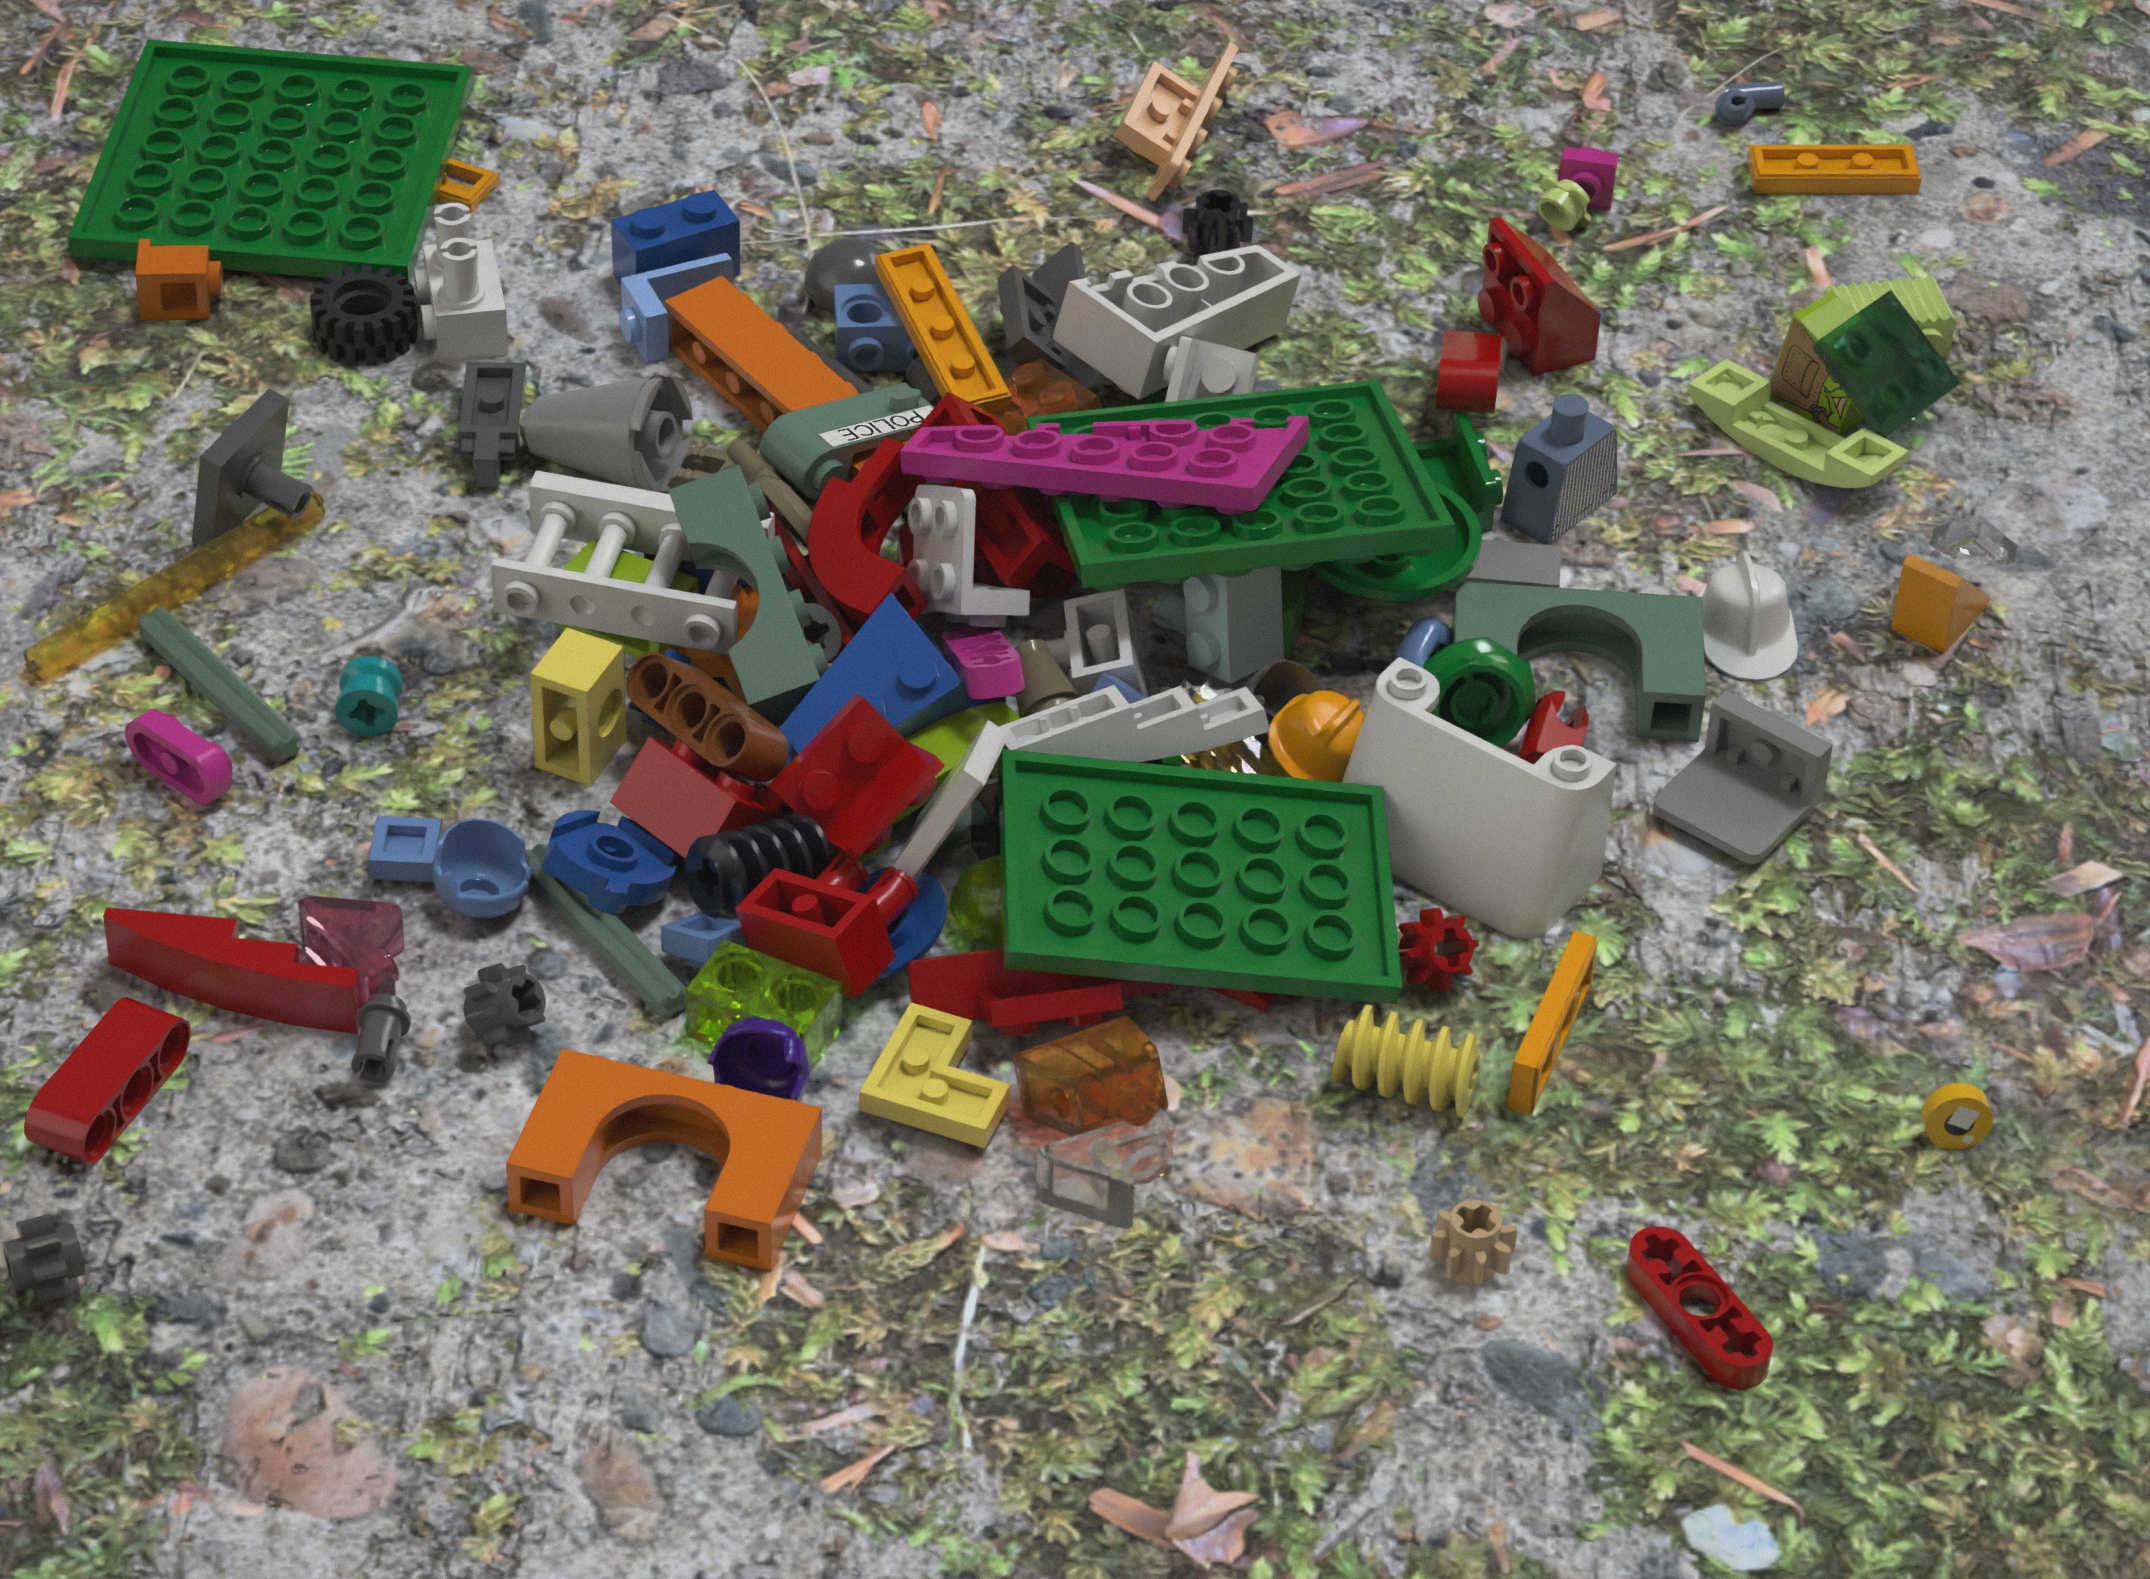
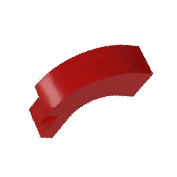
(849, 533)

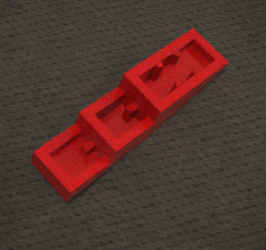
(245, 976)

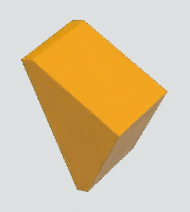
(1935, 604)

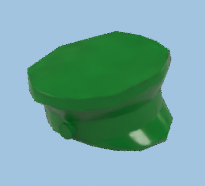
(1483, 689)

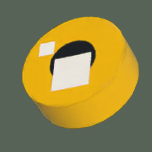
(1957, 1116)

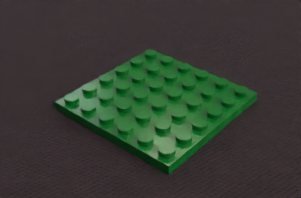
(274, 159)
(1343, 497)

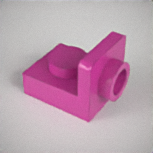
(1592, 171)

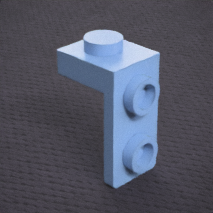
(644, 296)

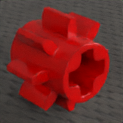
(1452, 943)

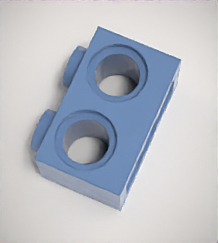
(869, 330)

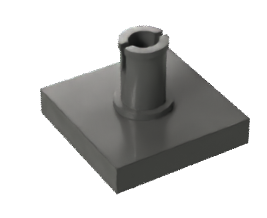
(246, 471)

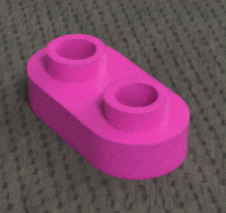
(179, 756)

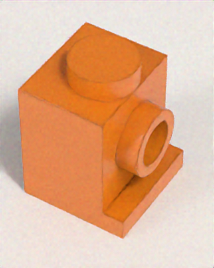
(176, 281)

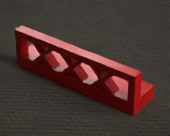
(1013, 523)

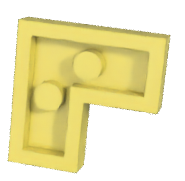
(921, 1086)

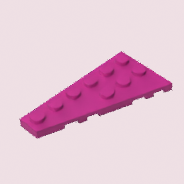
(1120, 460)

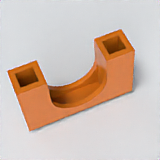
(607, 1106)

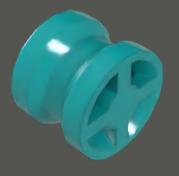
(369, 696)

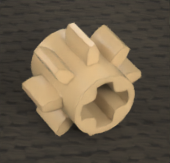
(1473, 1242)

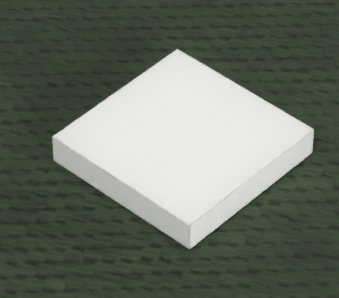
(951, 800)

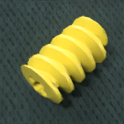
(1407, 1061)

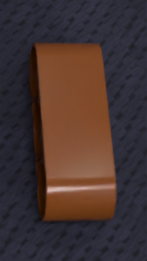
(707, 717)

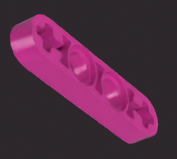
(984, 661)

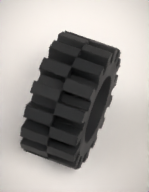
(364, 315)

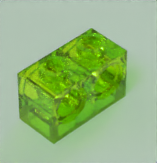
(748, 984)

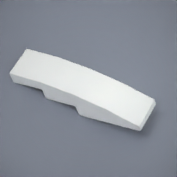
(1146, 730)

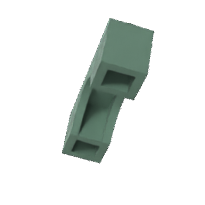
(726, 534)

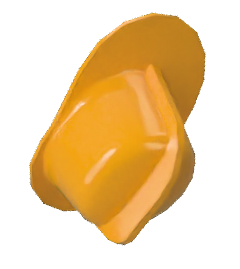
(1315, 735)

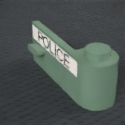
(821, 439)

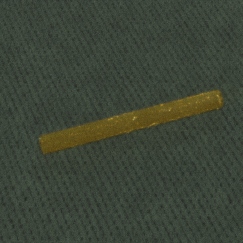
(165, 588)

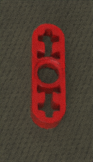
(1699, 1334)

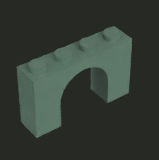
(1644, 634)

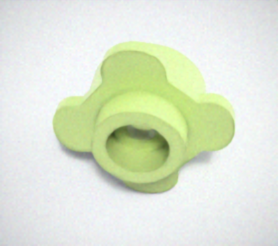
(1563, 204)

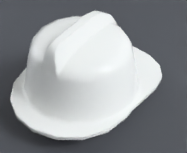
(1748, 621)

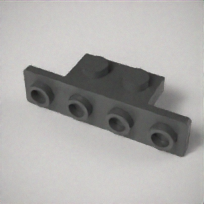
(1032, 311)

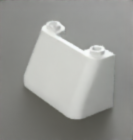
(1476, 821)

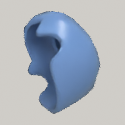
(481, 868)

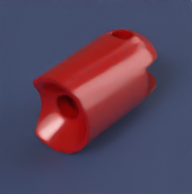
(1547, 731)

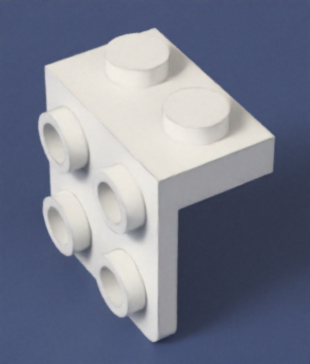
(944, 560)

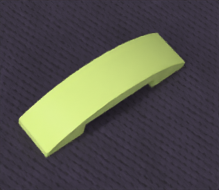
(1743, 410)

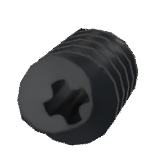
(732, 864)

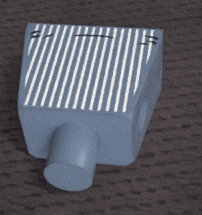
(1561, 471)

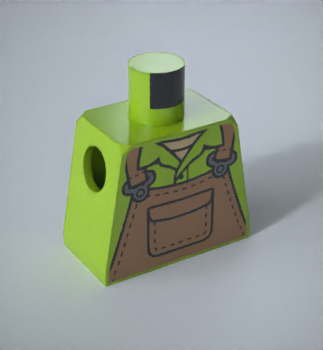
(1802, 378)

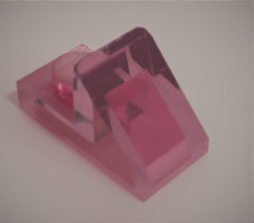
(354, 936)

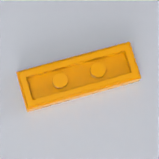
(1833, 169)
(1552, 1022)

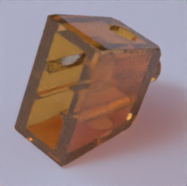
(1102, 1078)

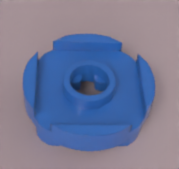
(609, 861)

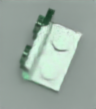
(1885, 365)

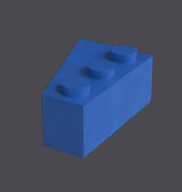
(892, 669)

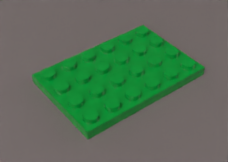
(1196, 877)

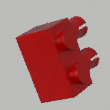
(827, 922)

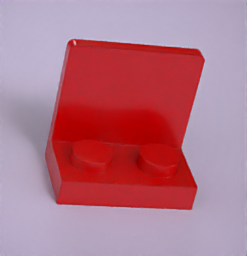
(857, 778)

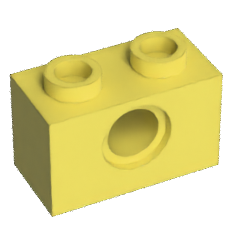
(578, 706)

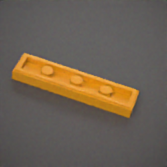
(941, 328)

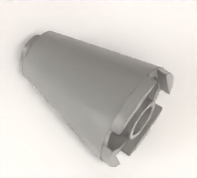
(614, 430)

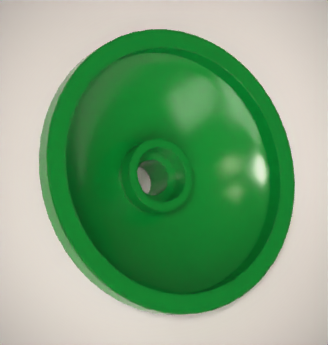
(1408, 578)

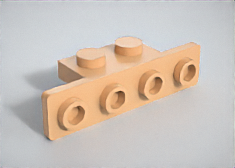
(1168, 115)

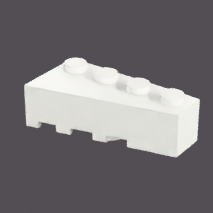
(1134, 321)

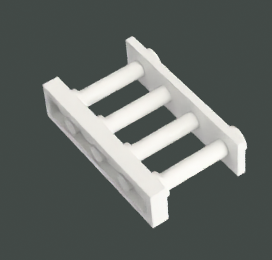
(591, 600)

